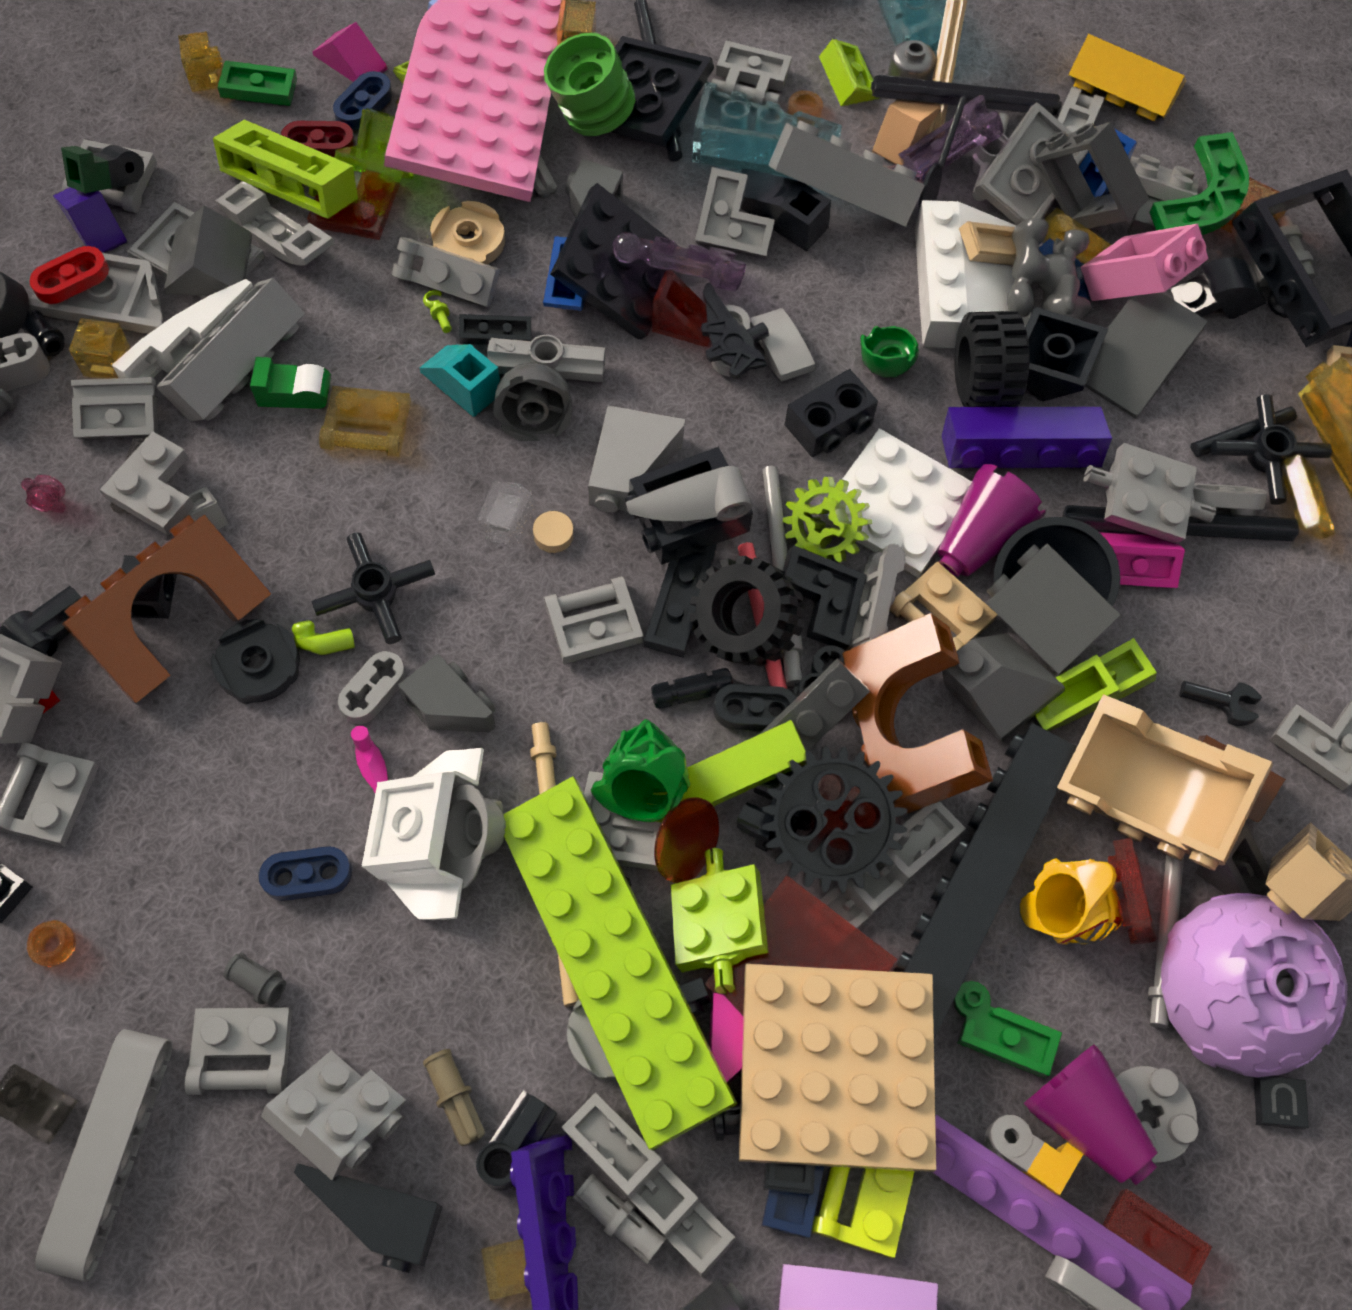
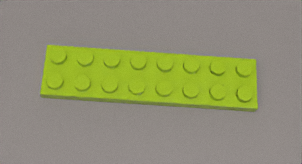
(616, 965)

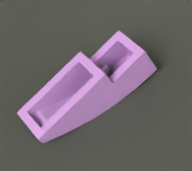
(844, 1290)

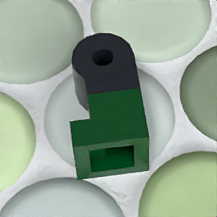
(101, 170)

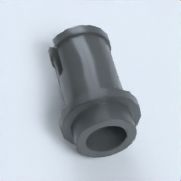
(263, 984)

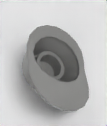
(472, 832)

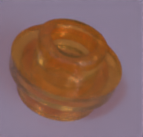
(39, 937)

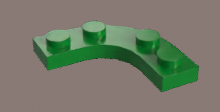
(1226, 189)

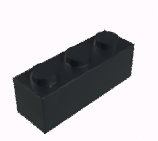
(481, 328)

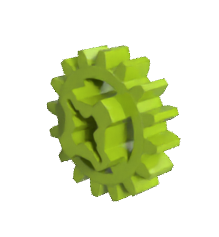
(834, 506)

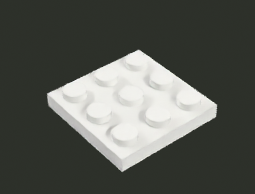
(908, 499)

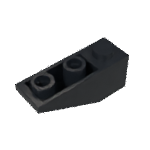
(797, 208)

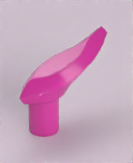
(368, 757)

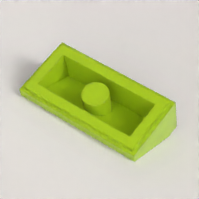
(847, 72)

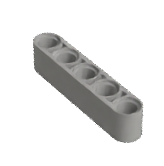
(102, 1156)

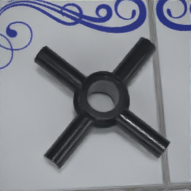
(1283, 446)
(376, 601)

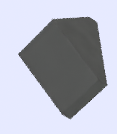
(1243, 871)

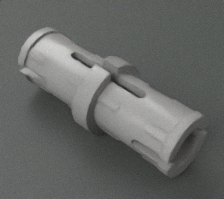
(619, 1218)

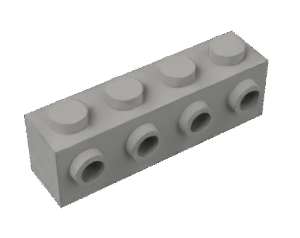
(846, 174)
(229, 351)

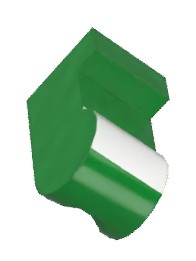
(289, 385)

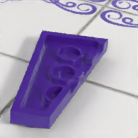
(547, 1238)

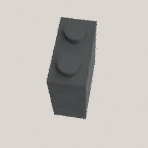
(1051, 607)

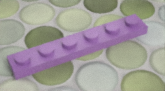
(1054, 1222)

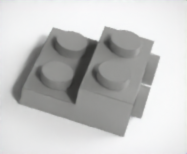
(335, 1114)

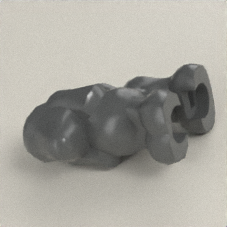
(1053, 272)

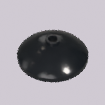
(1075, 542)

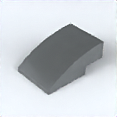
(1143, 350)

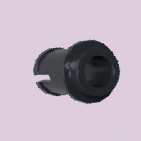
(48, 337)

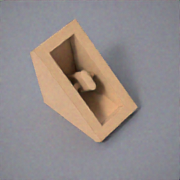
(902, 127)

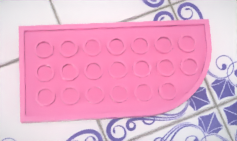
(477, 95)

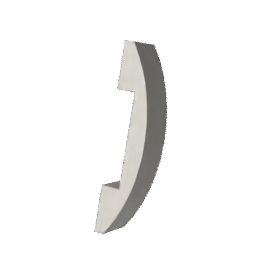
(271, 228)

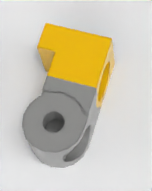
(1014, 1142)

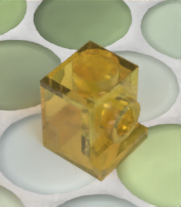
(200, 61)

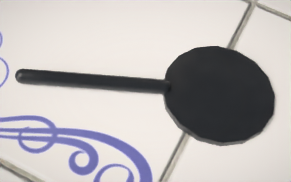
(934, 175)

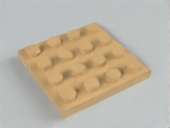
(838, 1068)

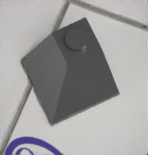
(1000, 683)

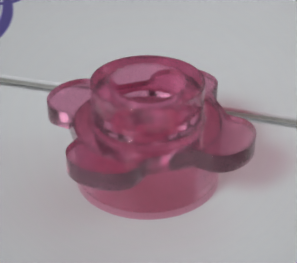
(44, 493)

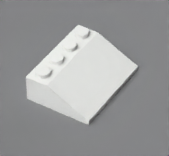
(948, 279)

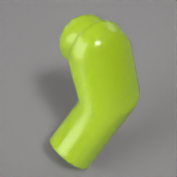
(319, 643)

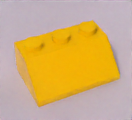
(1126, 78)

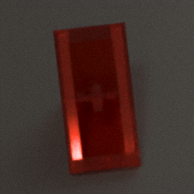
(678, 311)

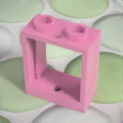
(1145, 263)

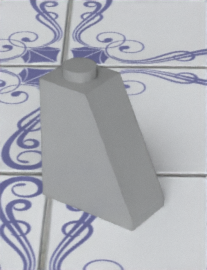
(627, 448)

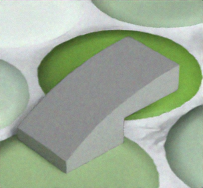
(784, 347)

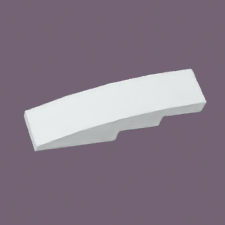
(179, 335)

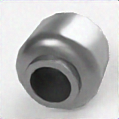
(912, 60)

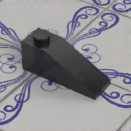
(380, 1217)

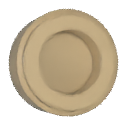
(553, 531)

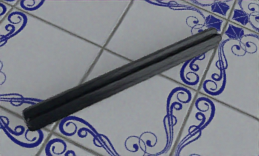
(949, 93)
(1221, 526)

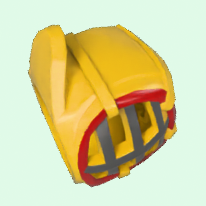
(1073, 902)

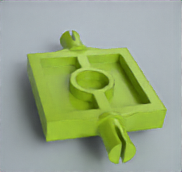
(718, 919)

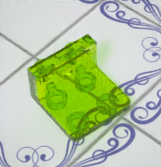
(372, 146)

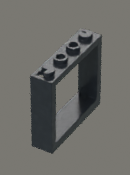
(1280, 263)

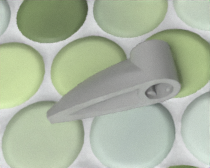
(700, 497)

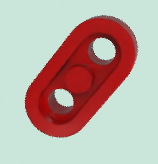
(69, 274)

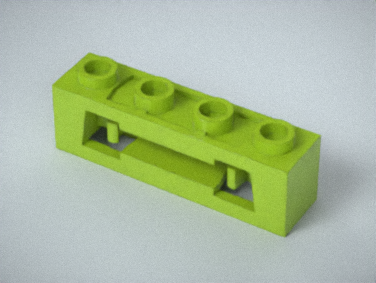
(284, 166)

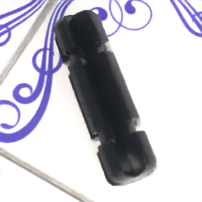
(690, 688)

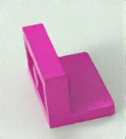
(1146, 559)

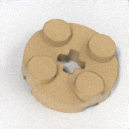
(474, 217)

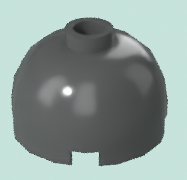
(530, 396)

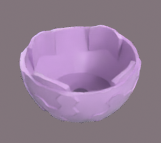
(1225, 991)

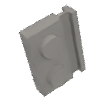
(114, 408)

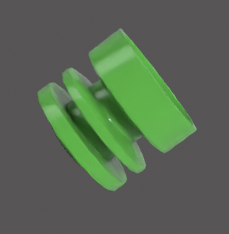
(589, 84)

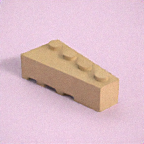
(1311, 877)

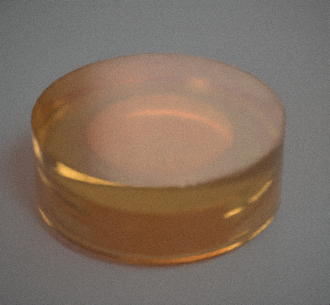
(805, 102)

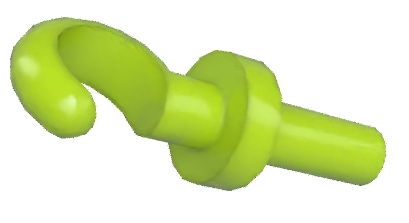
(438, 310)

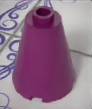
(987, 519)
(1096, 1117)

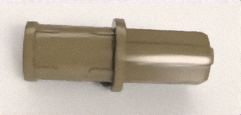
(454, 1097)

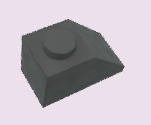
(587, 176)

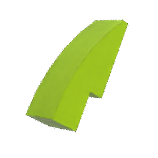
(1112, 674)

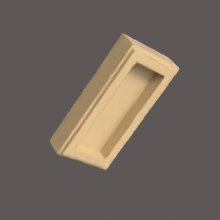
(988, 242)

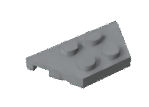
(124, 297)

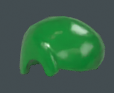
(889, 351)

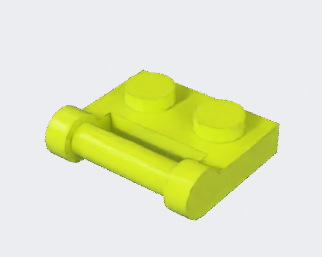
(876, 1213)

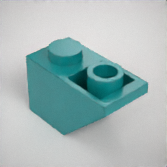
(463, 376)

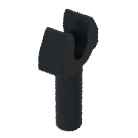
(1226, 700)

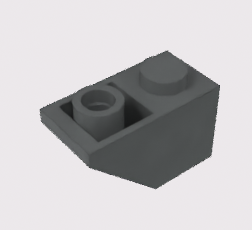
(444, 700)

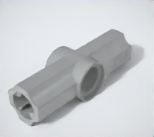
(570, 361)

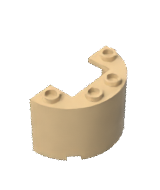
(1163, 784)

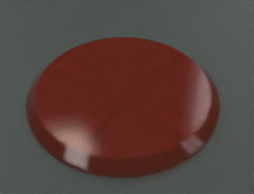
(684, 838)

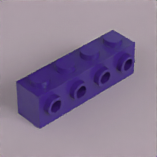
(1025, 437)

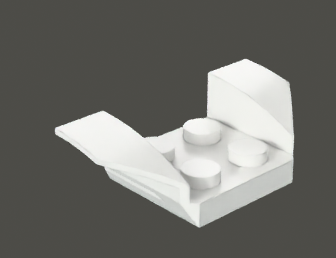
(410, 831)

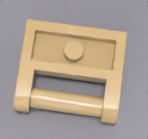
(948, 601)

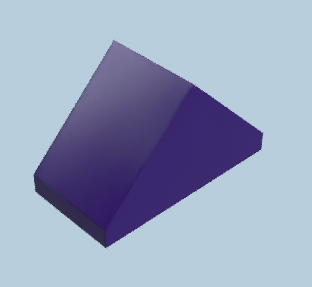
(91, 219)

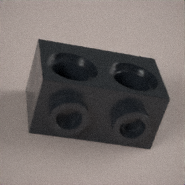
(827, 409)

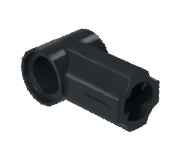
(44, 625)
(521, 1127)

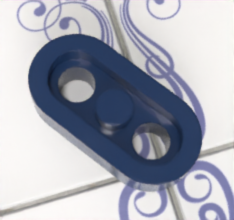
(358, 96)
(306, 873)

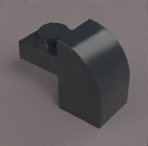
(1225, 285)

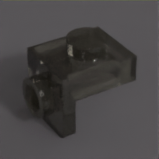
(34, 1103)

